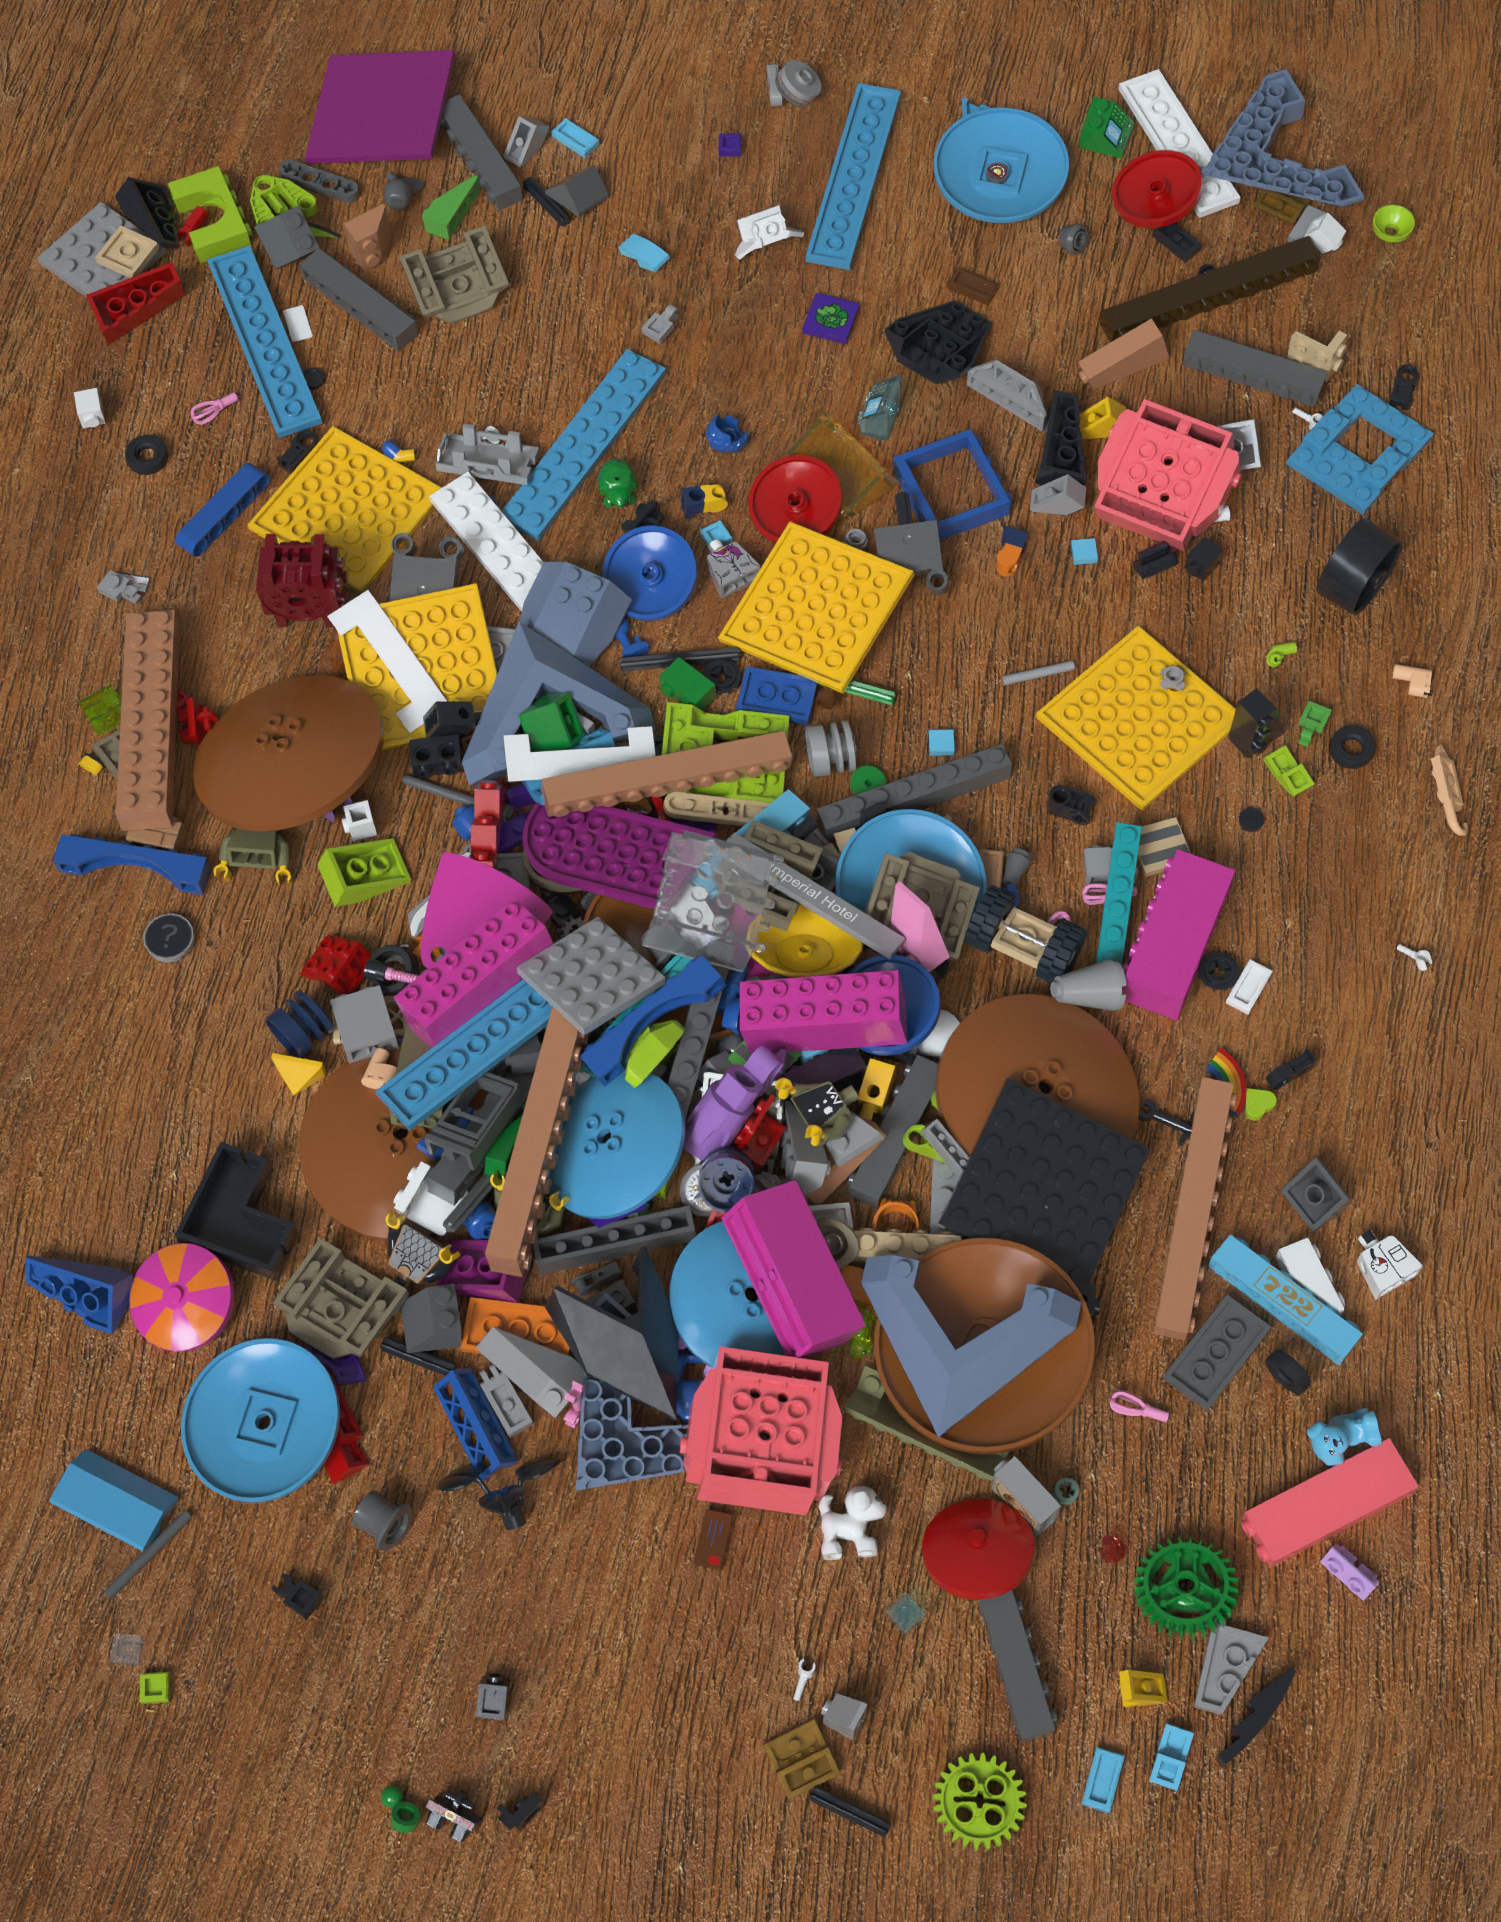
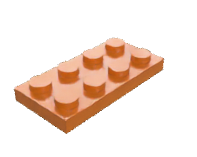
(520, 1319)

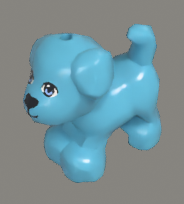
(1342, 1431)

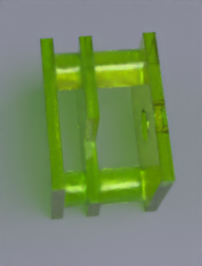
(95, 709)

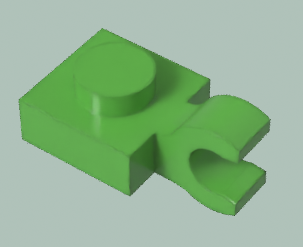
(1313, 719)

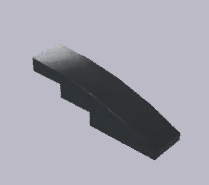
(1261, 1709)

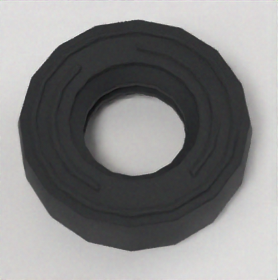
(146, 442)
(1356, 733)
(1288, 1372)

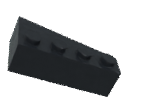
(1061, 441)

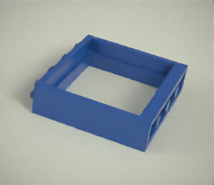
(938, 449)

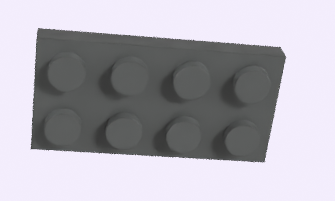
(1216, 1353)

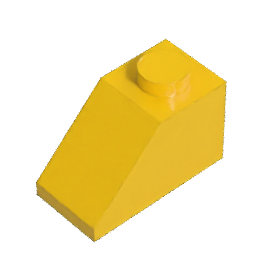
(1100, 418)

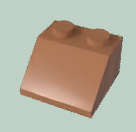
(368, 237)

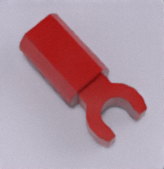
(194, 222)

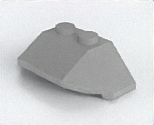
(1010, 391)

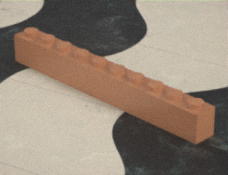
(666, 774)
(1193, 1209)

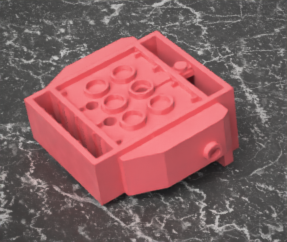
(1196, 482)
(726, 1423)

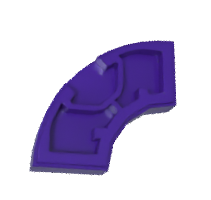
(346, 1368)

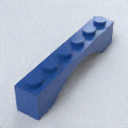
(84, 855)
(693, 985)

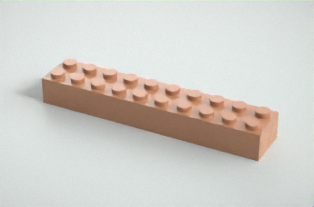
(148, 721)
(536, 1147)

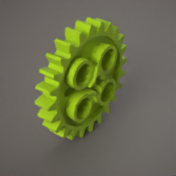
(981, 1774)

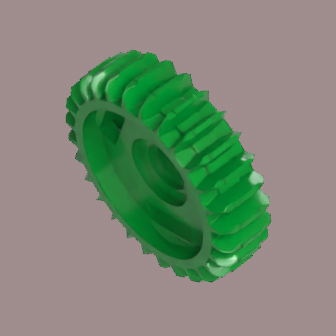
(1166, 1597)

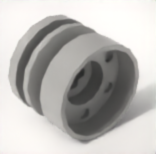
(830, 748)

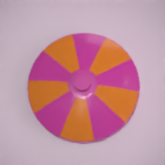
(182, 1297)

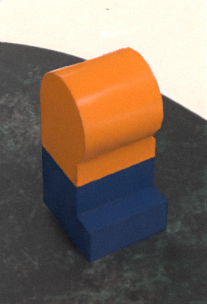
(1014, 547)

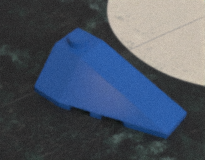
(89, 1290)

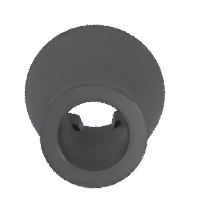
(1016, 865)

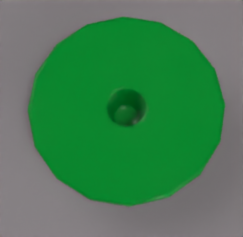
(866, 779)

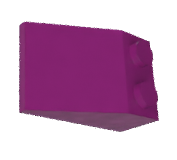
(474, 1277)

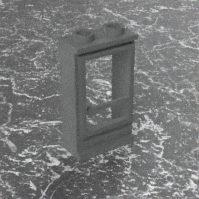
(466, 1143)

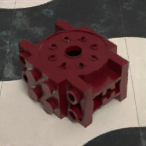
(300, 580)

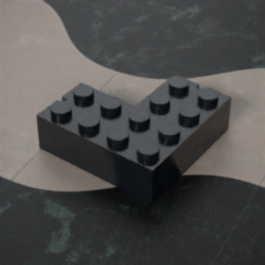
(225, 1215)

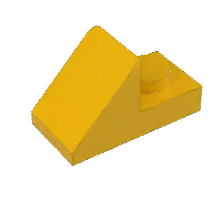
(1142, 1688)

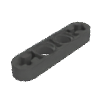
(318, 182)

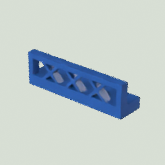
(478, 1418)

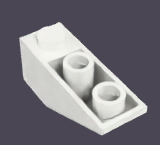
(1303, 1265)

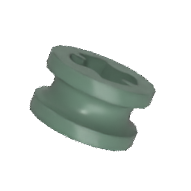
(1073, 1488)

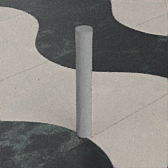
(1038, 672)

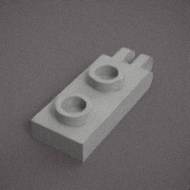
(505, 1402)

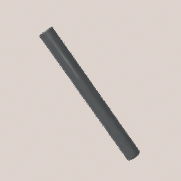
(147, 1554)

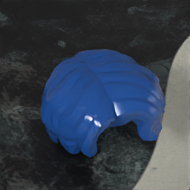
(725, 435)

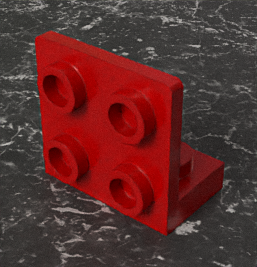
(338, 964)

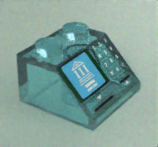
(881, 408)

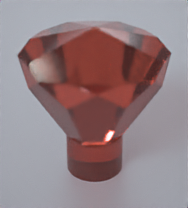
(1112, 1549)

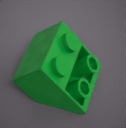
(552, 723)

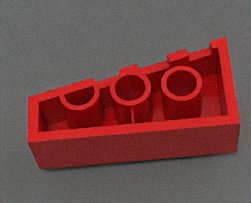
(134, 300)

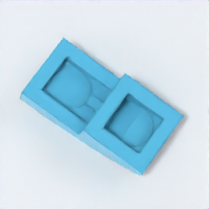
(645, 252)
(1171, 1756)

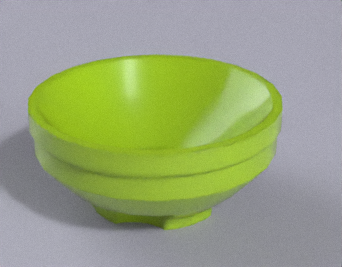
(1393, 217)

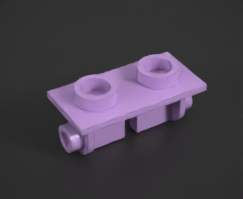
(1358, 1580)

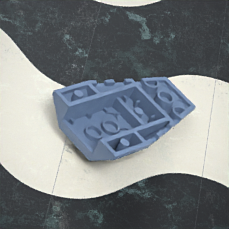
(574, 610)

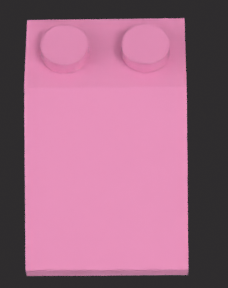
(917, 925)

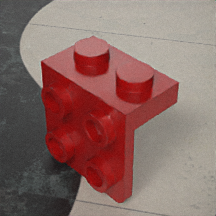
(760, 1134)

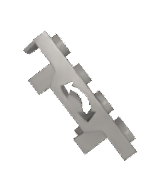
(485, 460)

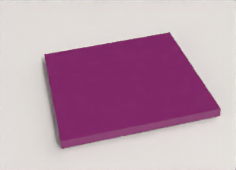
(380, 107)

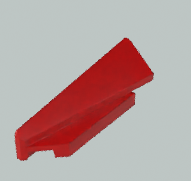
(345, 1455)

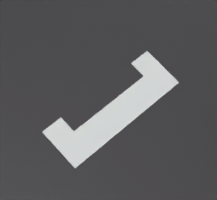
(394, 653)
(529, 765)

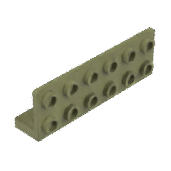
(873, 1407)

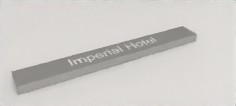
(831, 907)

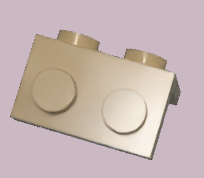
(1315, 354)

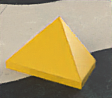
(298, 1072)

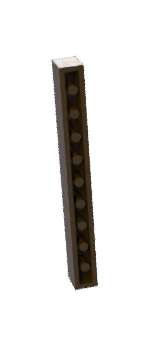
(1213, 288)

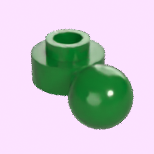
(392, 1798)

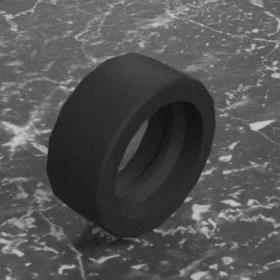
(411, 962)

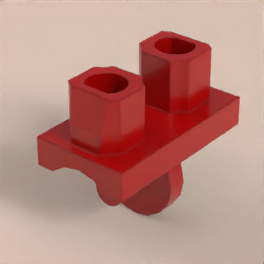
(198, 720)

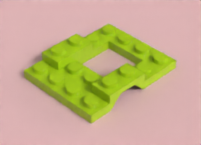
(691, 728)

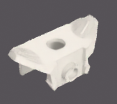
(763, 229)

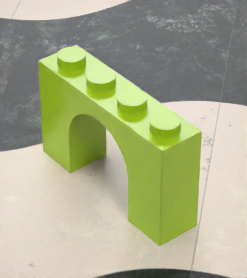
(212, 189)

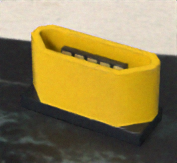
(91, 764)

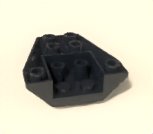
(939, 341)

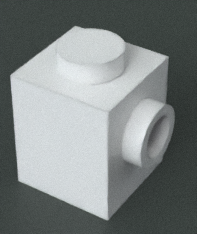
(1326, 233)
(89, 408)
(359, 821)

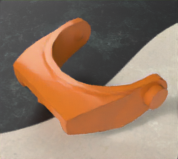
(889, 1206)

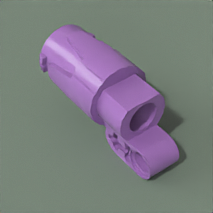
(729, 1103)

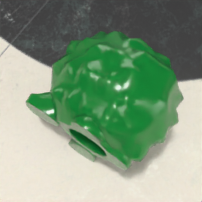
(617, 483)

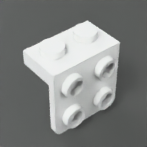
(421, 1205)

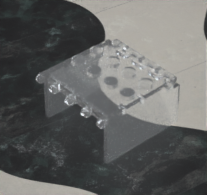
(712, 900)

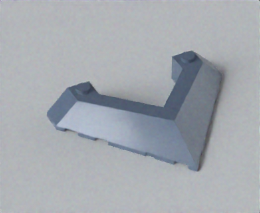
(1246, 148)
(537, 666)
(959, 1380)
(608, 1442)

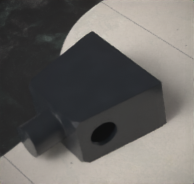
(450, 718)

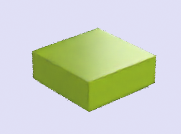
(154, 1687)

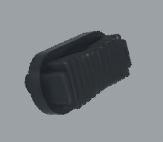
(1155, 559)

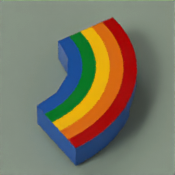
(1226, 1069)

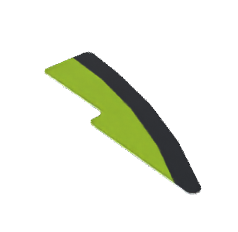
(322, 231)

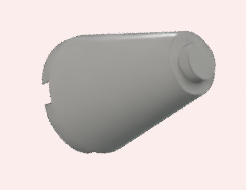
(1092, 986)

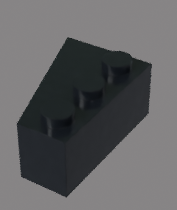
(1255, 724)

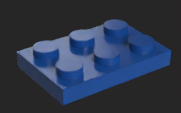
(777, 694)

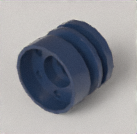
(304, 1020)
(715, 1188)

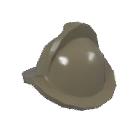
(840, 1238)

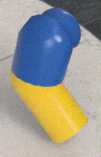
(392, 451)

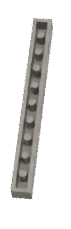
(945, 1146)

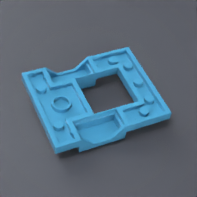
(1344, 472)

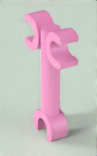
(575, 1397)

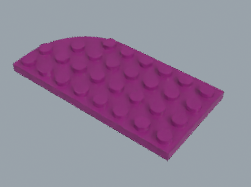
(602, 851)

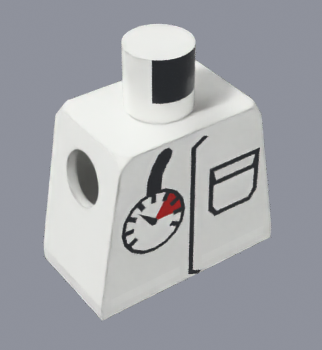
(1386, 1263)

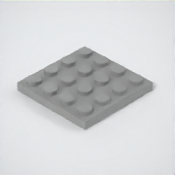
(75, 251)
(591, 975)

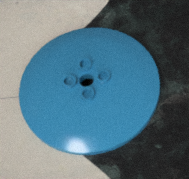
(1008, 136)
(898, 834)
(634, 1162)
(711, 1300)
(224, 1415)

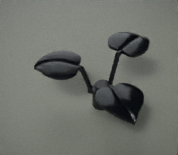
(506, 1501)

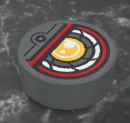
(997, 173)

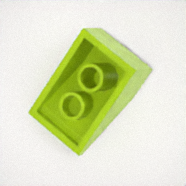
(362, 871)

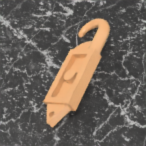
(1448, 789)

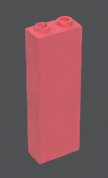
(1328, 1503)

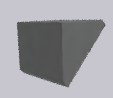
(579, 191)
(1316, 1195)

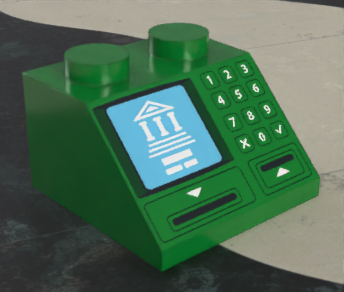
(1106, 128)

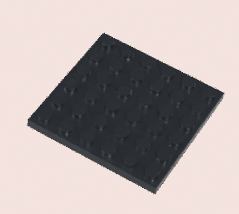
(1045, 1180)

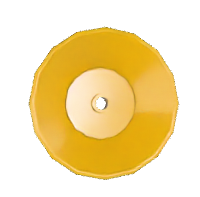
(808, 947)

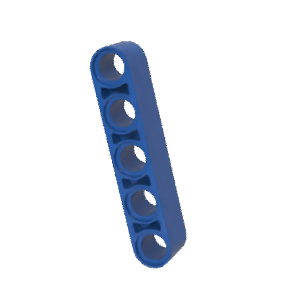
(222, 509)

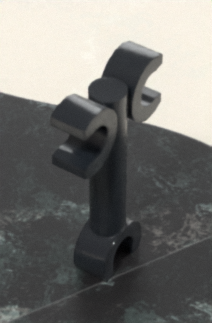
(1167, 1120)

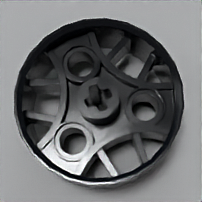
(1359, 566)

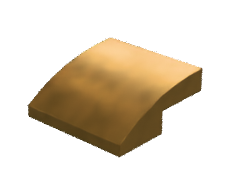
(1282, 205)
(801, 1758)

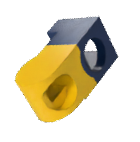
(703, 499)

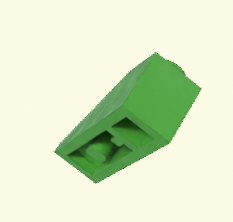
(450, 208)

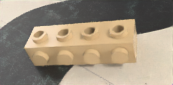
(897, 1243)

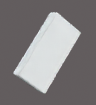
(1249, 986)

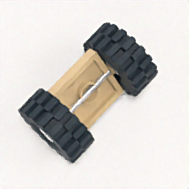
(1023, 936)

